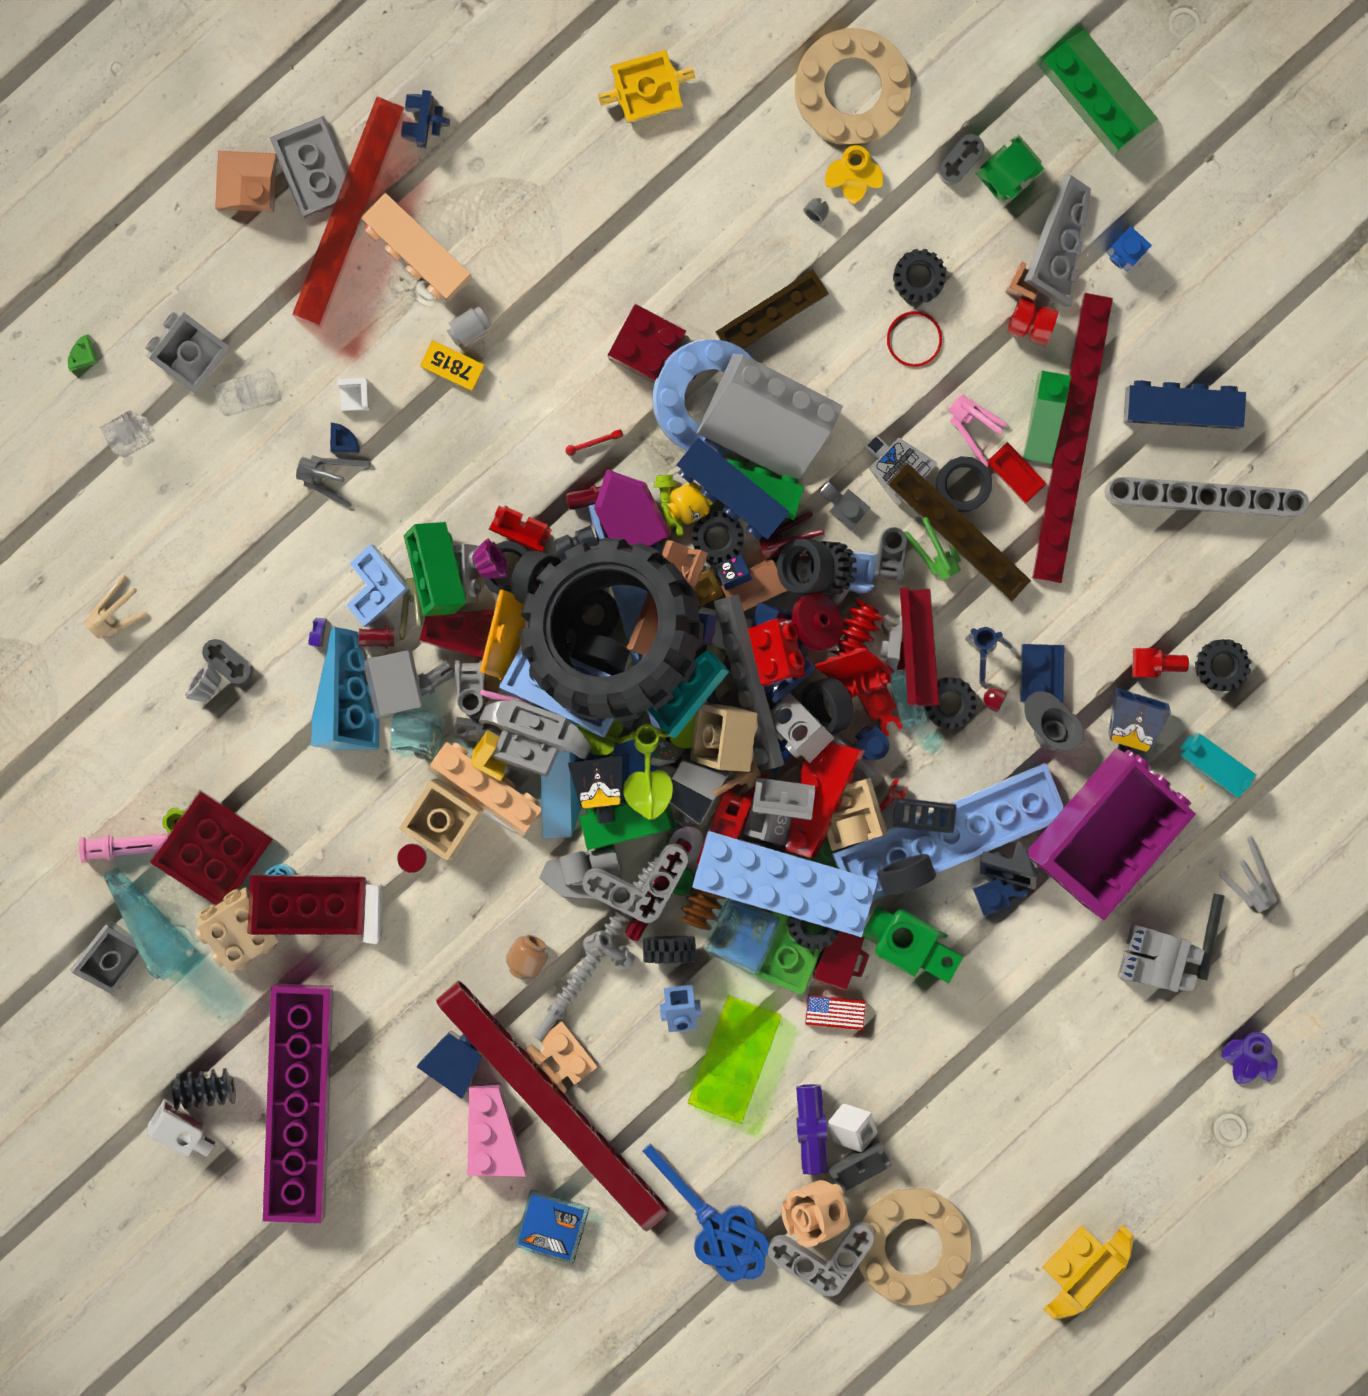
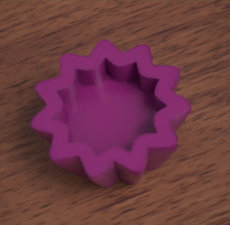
(489, 560)

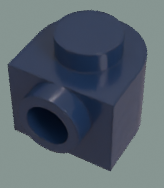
(873, 742)

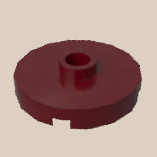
(817, 621)

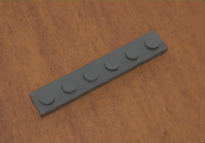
(745, 672)

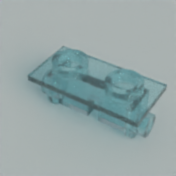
(909, 716)

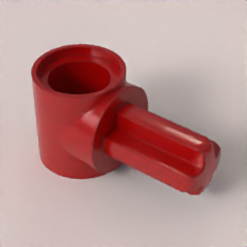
(1151, 662)

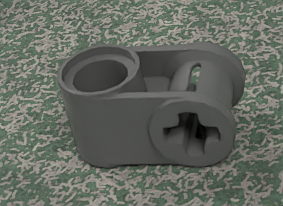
(890, 557)

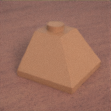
(245, 181)

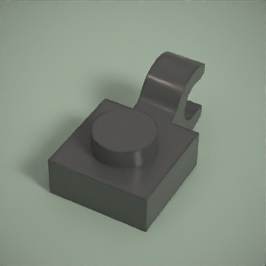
(847, 507)

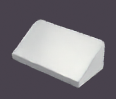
(372, 914)

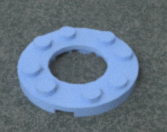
(672, 384)

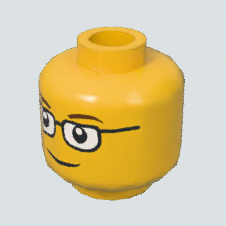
(688, 503)

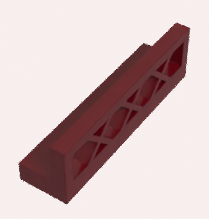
(919, 647)

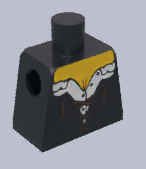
(601, 783)

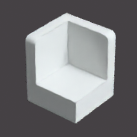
(354, 394)
(852, 1127)

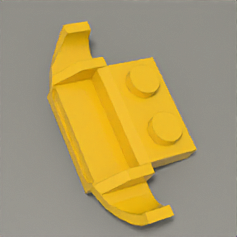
(1086, 1270)

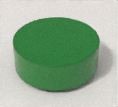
(685, 882)

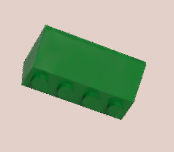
(1098, 92)

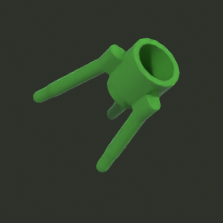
(945, 563)

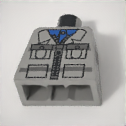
(892, 459)

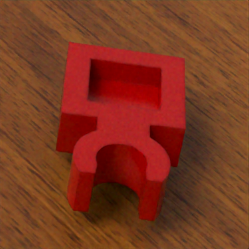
(879, 705)

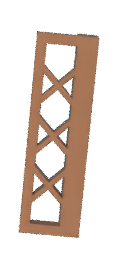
(647, 622)

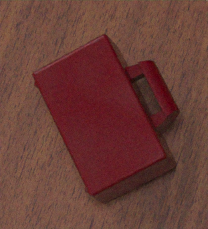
(839, 959)

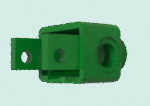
(921, 953)

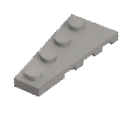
(1059, 243)

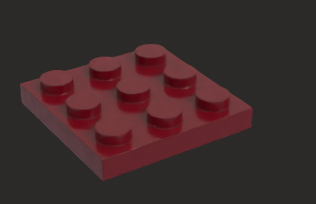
(211, 848)

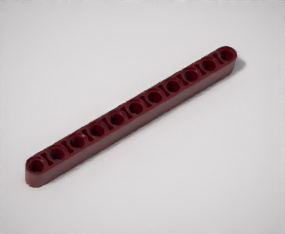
(552, 1105)

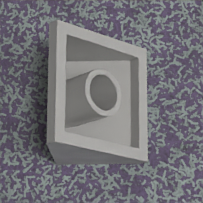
(393, 683)
(108, 958)

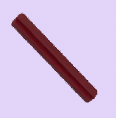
(636, 927)

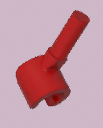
(892, 793)

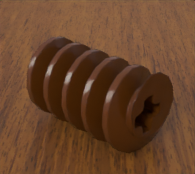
(701, 909)

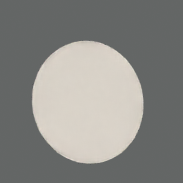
(692, 835)

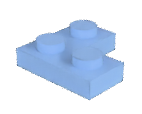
(382, 587)

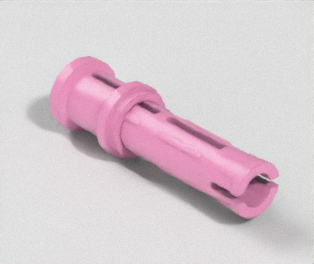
(110, 847)

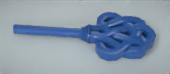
(737, 1261)

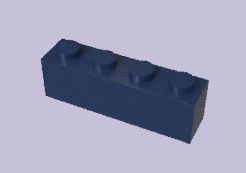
(1184, 405)
(732, 488)

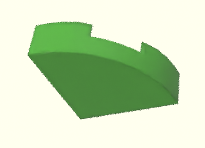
(82, 354)

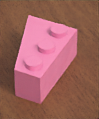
(491, 1135)

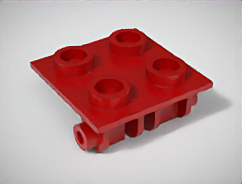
(858, 671)

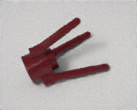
(774, 544)

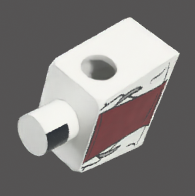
(169, 1124)

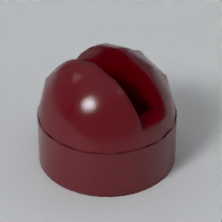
(994, 698)

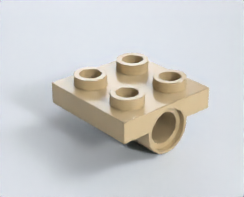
(857, 816)

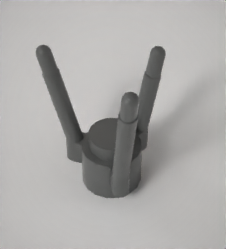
(312, 471)

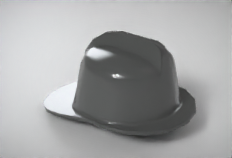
(1052, 722)

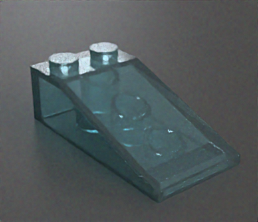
(155, 936)

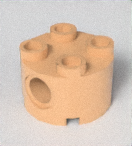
(815, 1213)

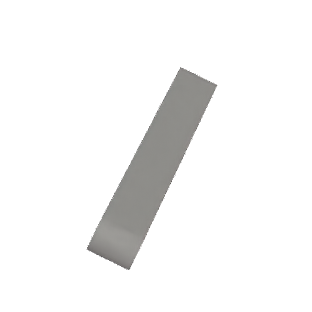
(1220, 493)

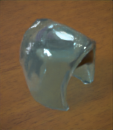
(417, 733)

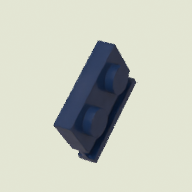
(1042, 670)

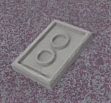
(310, 165)

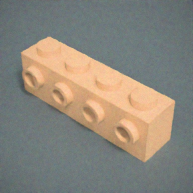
(416, 247)
(492, 795)

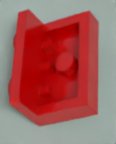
(776, 651)

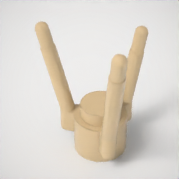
(101, 619)

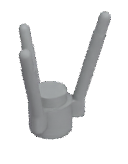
(1260, 892)

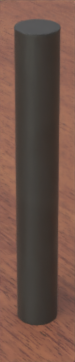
(1210, 935)

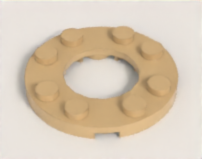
(839, 126)
(955, 1251)

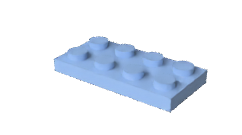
(522, 685)

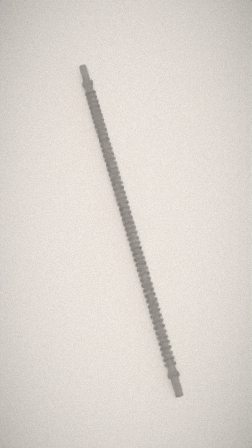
(557, 1010)

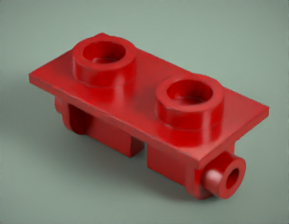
(529, 533)

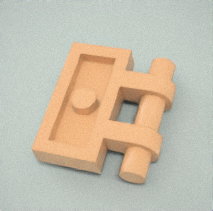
(567, 1052)

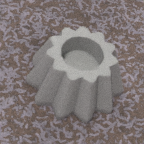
(203, 683)

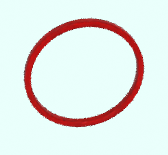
(917, 313)

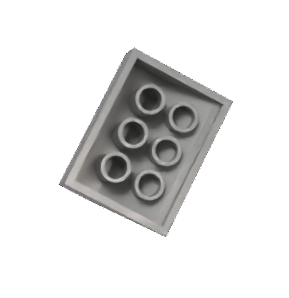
(768, 417)

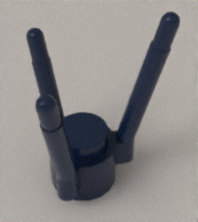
(985, 643)

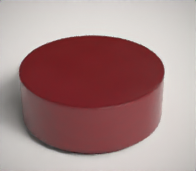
(412, 858)

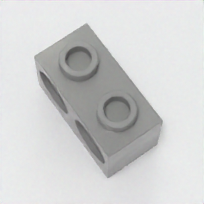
(800, 728)

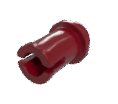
(376, 637)

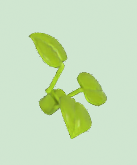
(648, 791)

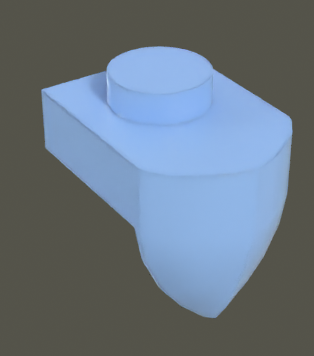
(865, 570)

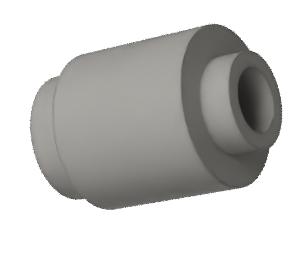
(468, 326)

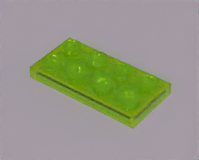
(734, 1059)

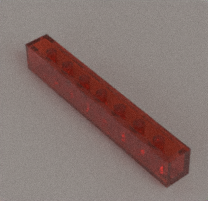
(347, 212)

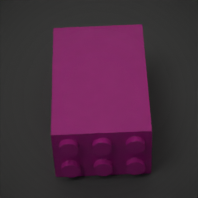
(1111, 832)

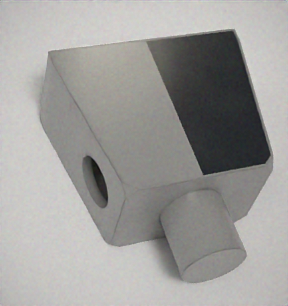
(693, 787)

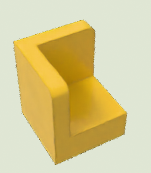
(483, 759)

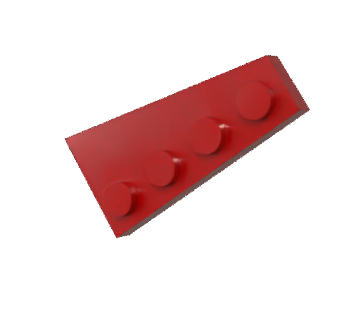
(830, 774)

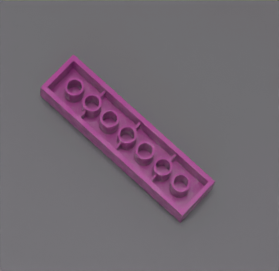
(298, 1103)

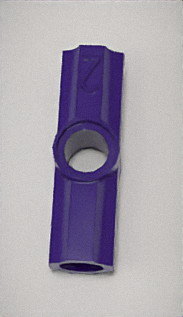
(811, 1129)

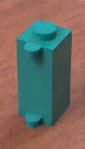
(1216, 764)

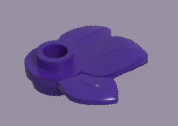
(1249, 1062)

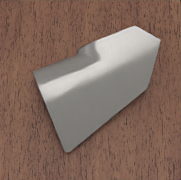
(567, 872)

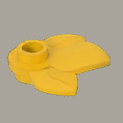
(854, 178)

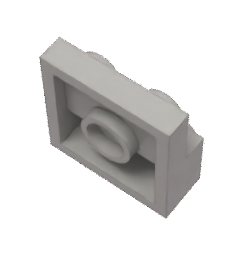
(186, 350)

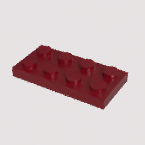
(306, 905)

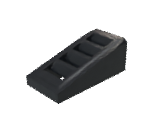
(950, 815)

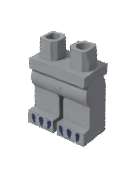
(1168, 961)

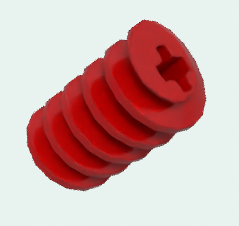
(858, 628)

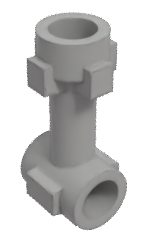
(602, 943)

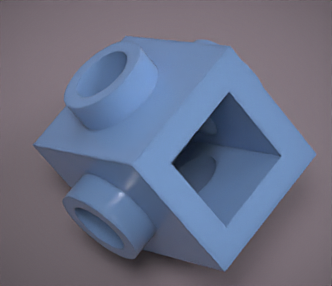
(680, 1008)

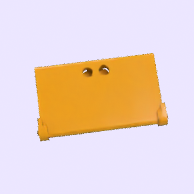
(503, 636)

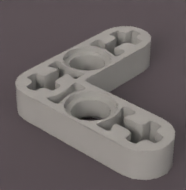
(638, 896)
(829, 1268)

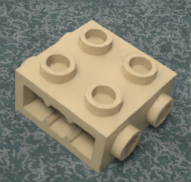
(226, 932)

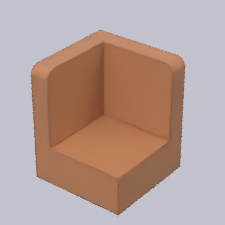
(1020, 288)

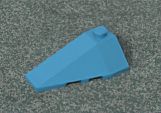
(343, 705)
(560, 798)

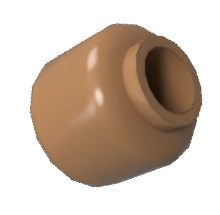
(527, 957)

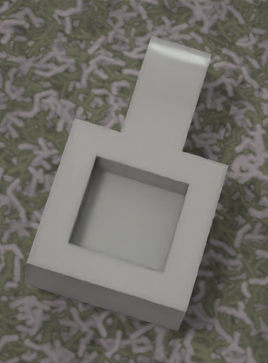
(891, 649)

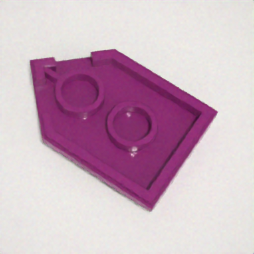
(629, 510)

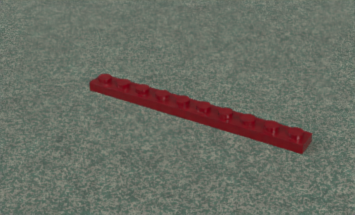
(1072, 438)

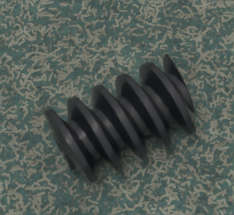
(203, 1089)

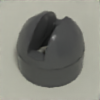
(816, 210)

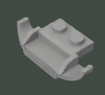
(532, 735)

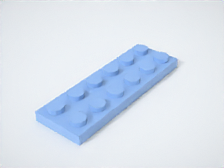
(784, 883)

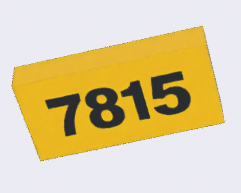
(452, 365)

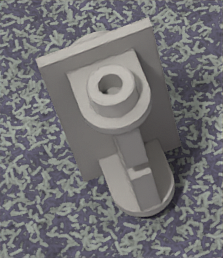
(468, 571)

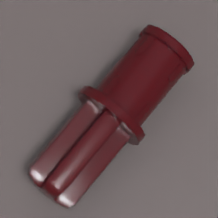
(582, 498)

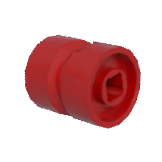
(1034, 322)

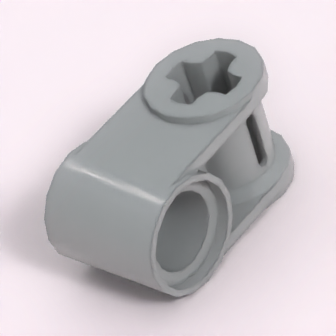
(469, 684)

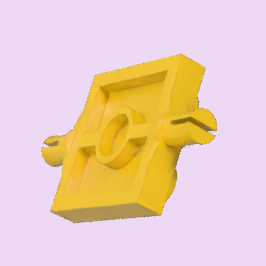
(646, 86)

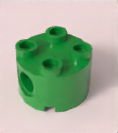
(1009, 168)

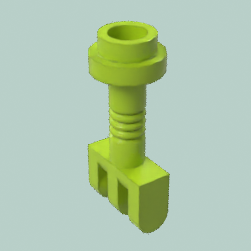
(665, 483)

